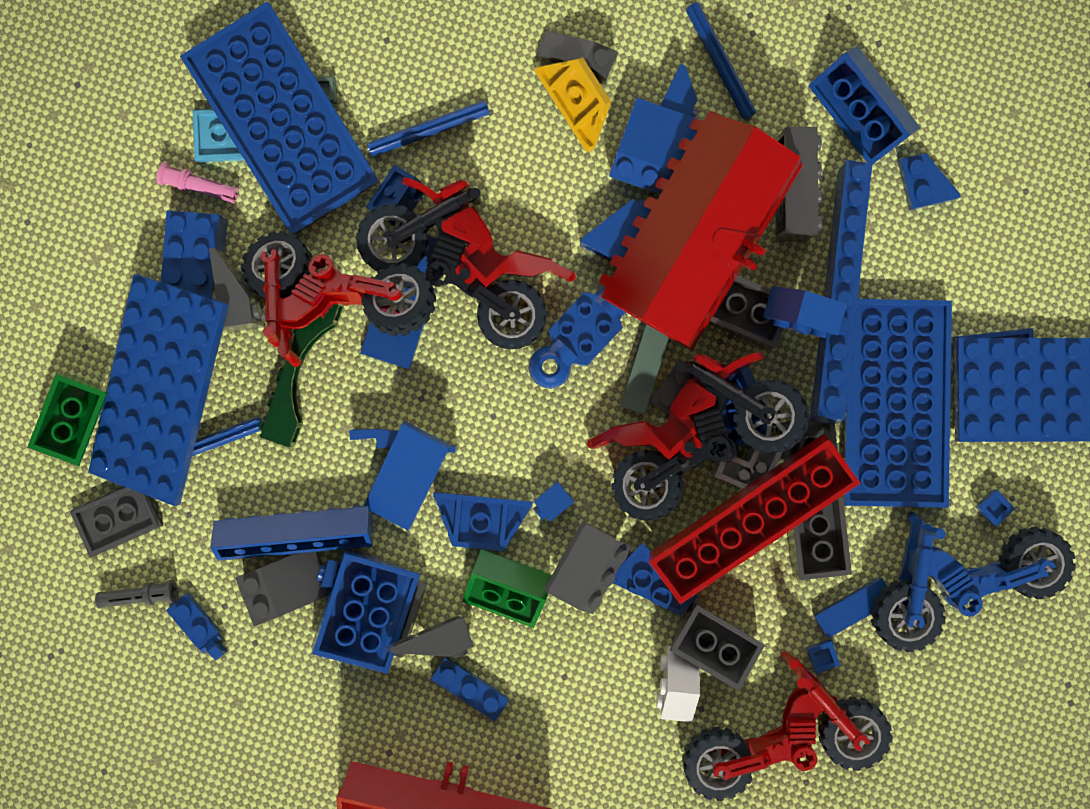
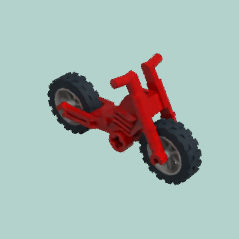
(301, 294)
(790, 740)

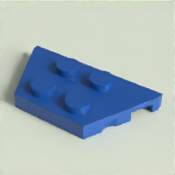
(481, 520)

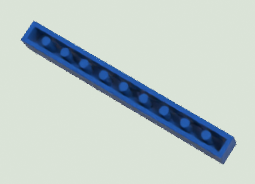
(842, 285)

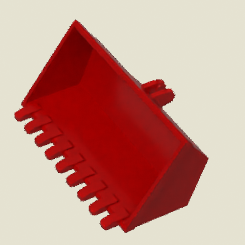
(701, 227)
(386, 789)

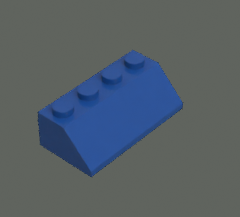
(863, 105)

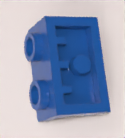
(394, 192)

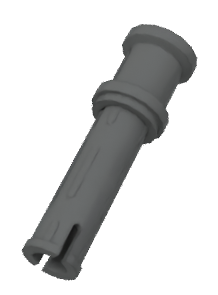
(148, 594)

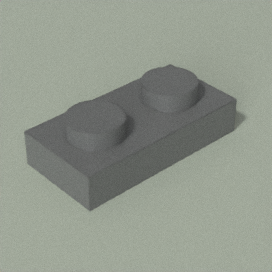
(669, 390)

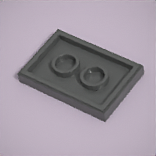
(115, 519)

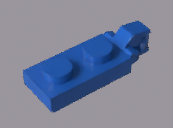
(197, 626)

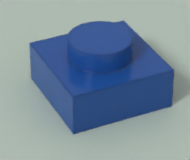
(995, 507)
(327, 574)
(822, 656)

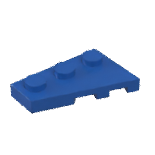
(641, 579)

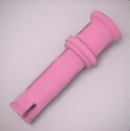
(185, 181)

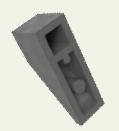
(562, 48)
(442, 639)

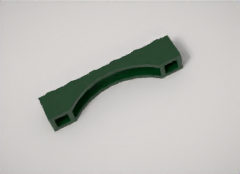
(283, 418)

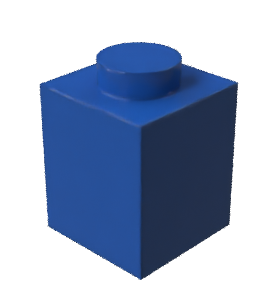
(552, 502)

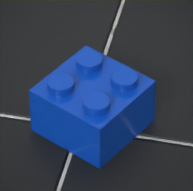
(804, 312)

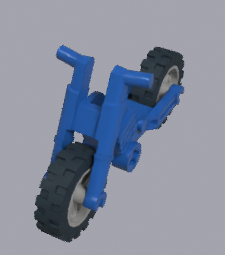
(1016, 569)

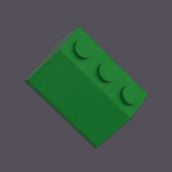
(67, 419)
(507, 588)

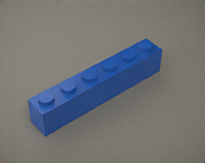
(292, 533)

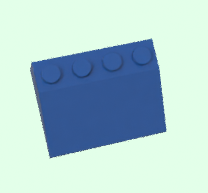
(650, 143)
(364, 611)

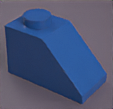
(681, 94)

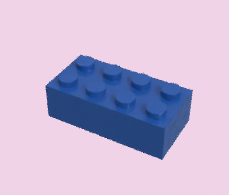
(187, 247)

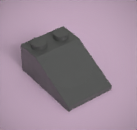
(245, 306)
(281, 586)

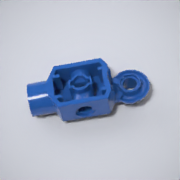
(577, 338)

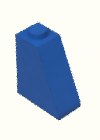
(607, 237)

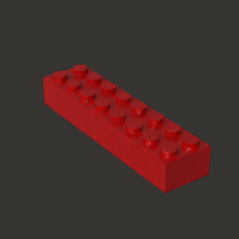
(753, 518)

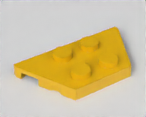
(577, 98)

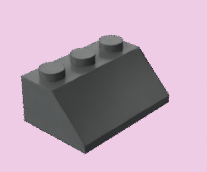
(587, 568)
(716, 646)

